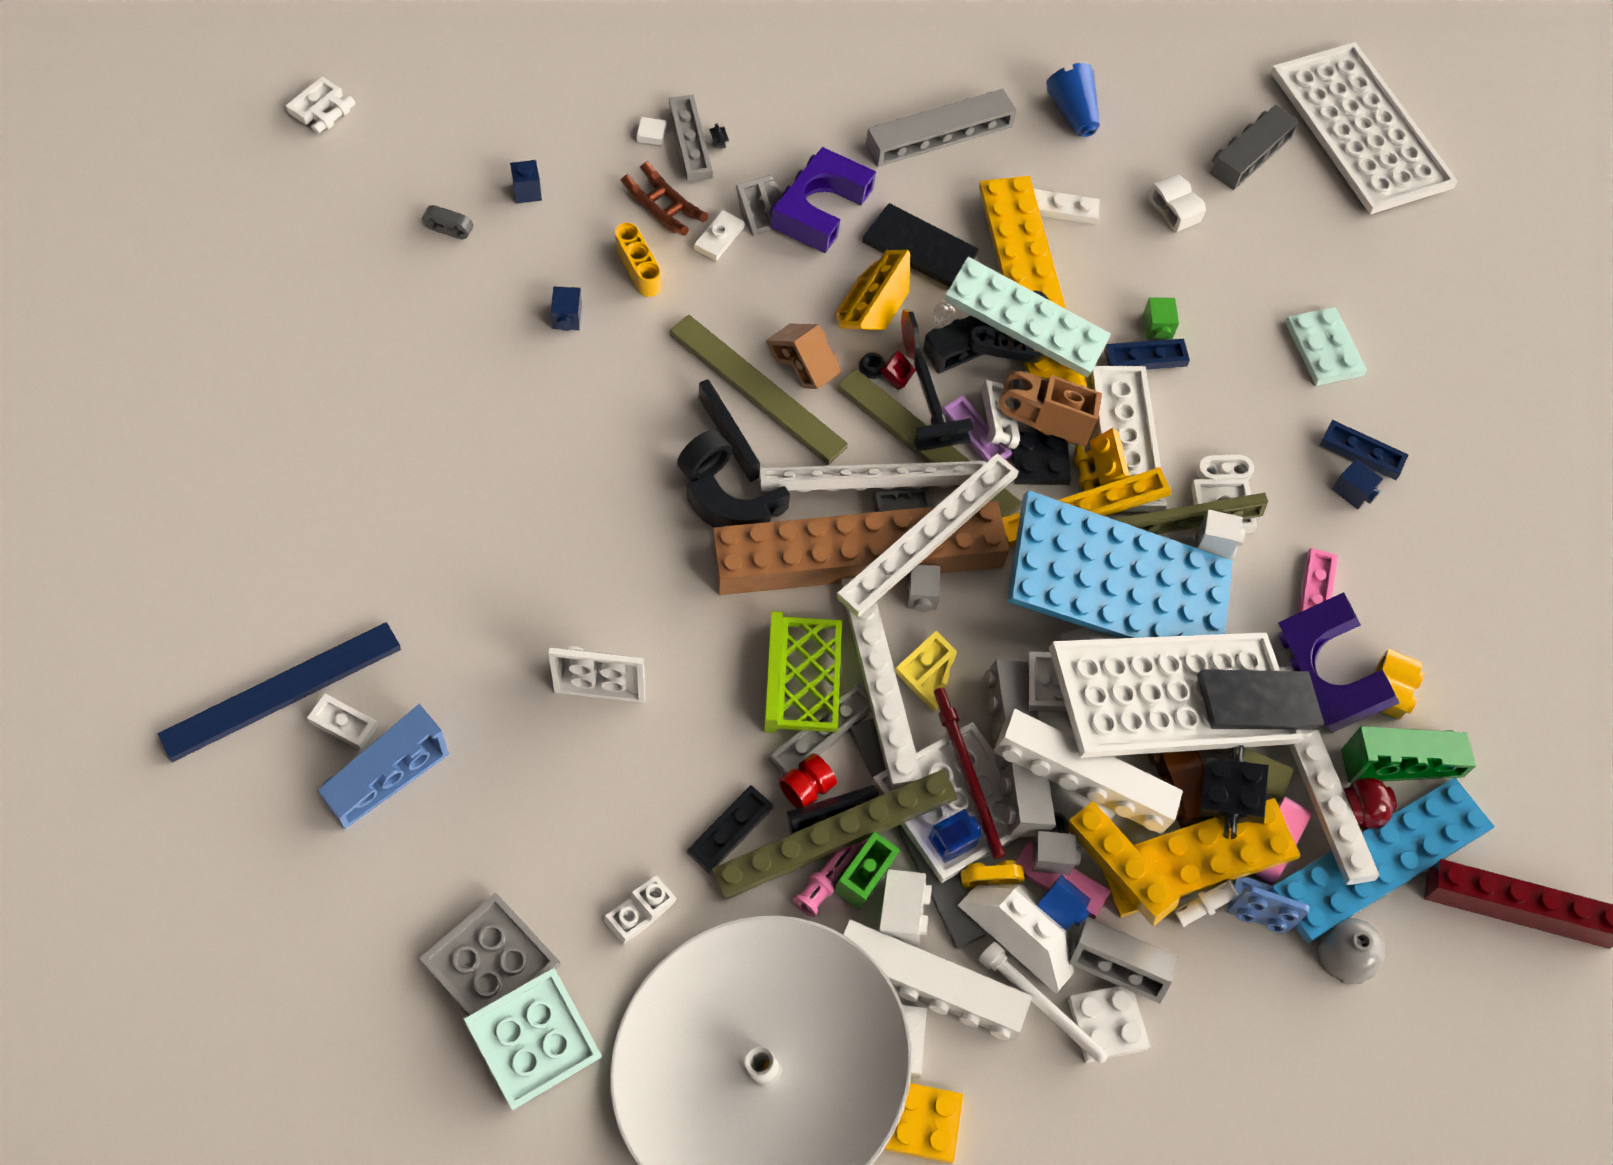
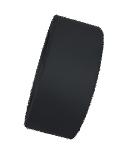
(704, 455)

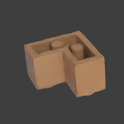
(808, 353)

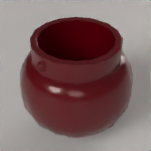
(1371, 802)

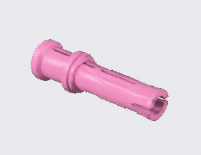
(821, 884)

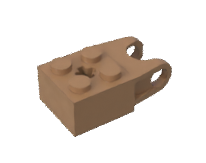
(1053, 406)

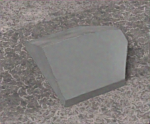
(756, 202)

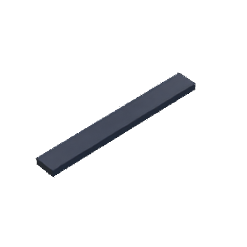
(278, 692)

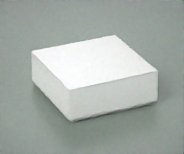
(651, 131)

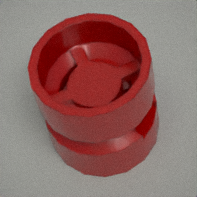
(804, 784)

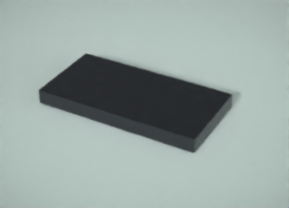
(930, 248)
(1260, 700)

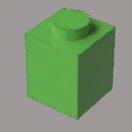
(1160, 318)

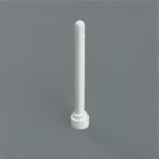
(995, 959)

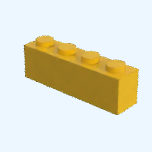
(1123, 863)

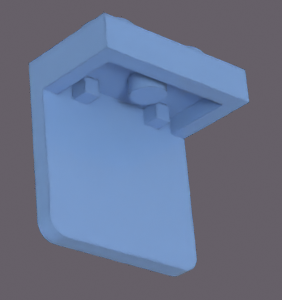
(1264, 907)

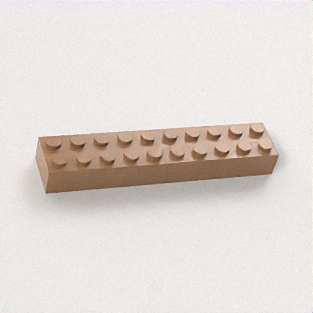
(842, 547)

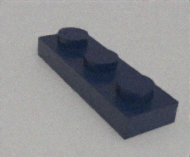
(1151, 354)
(1366, 449)

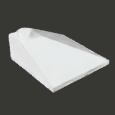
(597, 674)

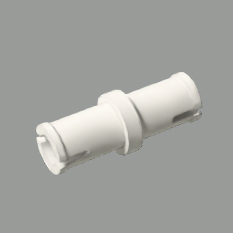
(1206, 903)

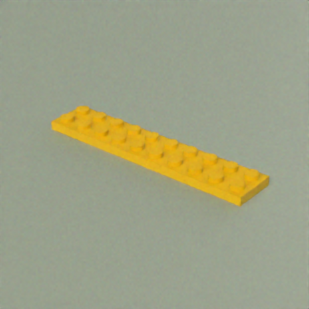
(1024, 251)

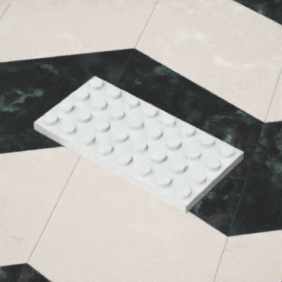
(1363, 128)
(1147, 692)

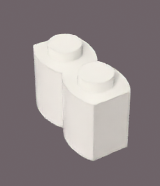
(1177, 202)

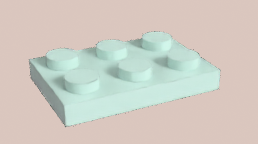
(1325, 346)

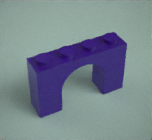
(823, 173)
(1306, 635)

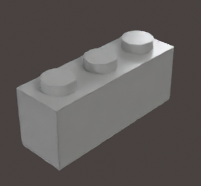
(1123, 960)

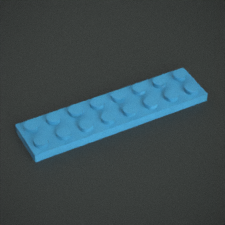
(1401, 851)

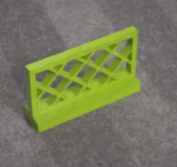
(777, 673)

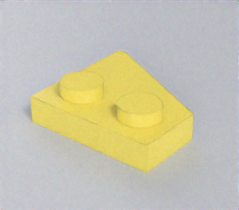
(928, 668)

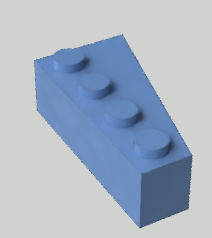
(385, 767)

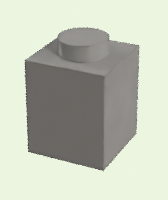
(923, 588)
(1055, 852)

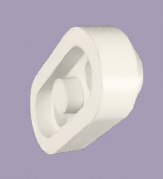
(1225, 466)

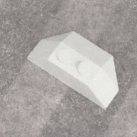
(1023, 929)

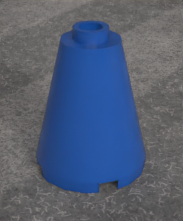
(1076, 97)

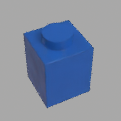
(1065, 903)

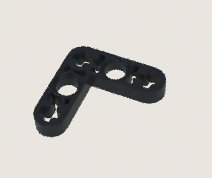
(998, 349)

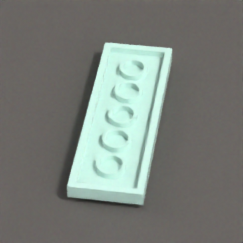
(1027, 317)

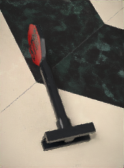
(940, 432)

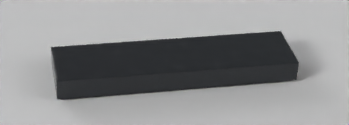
(729, 430)

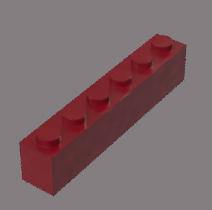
(1520, 902)

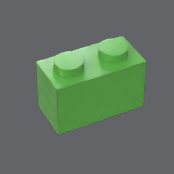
(866, 870)

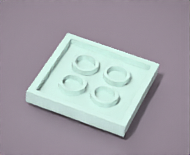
(532, 1038)

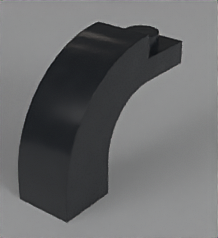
(722, 510)

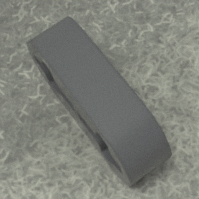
(447, 222)

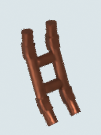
(661, 189)

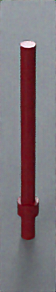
(950, 719)

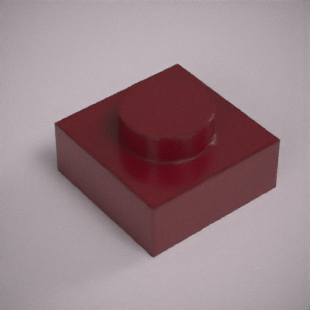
(898, 370)

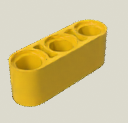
(638, 259)

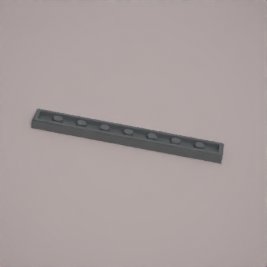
(950, 893)

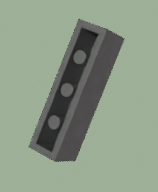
(1253, 147)

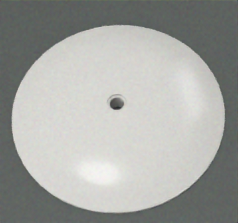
(752, 995)

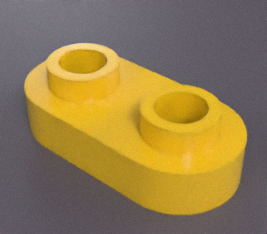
(1003, 873)

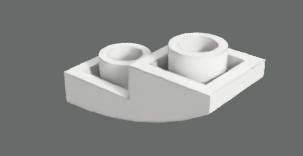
(640, 910)

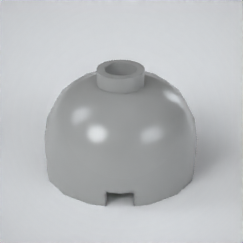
(1352, 951)

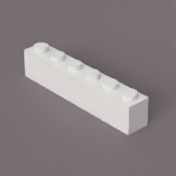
(1099, 779)
(945, 984)

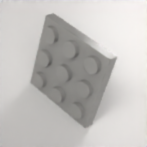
(487, 956)

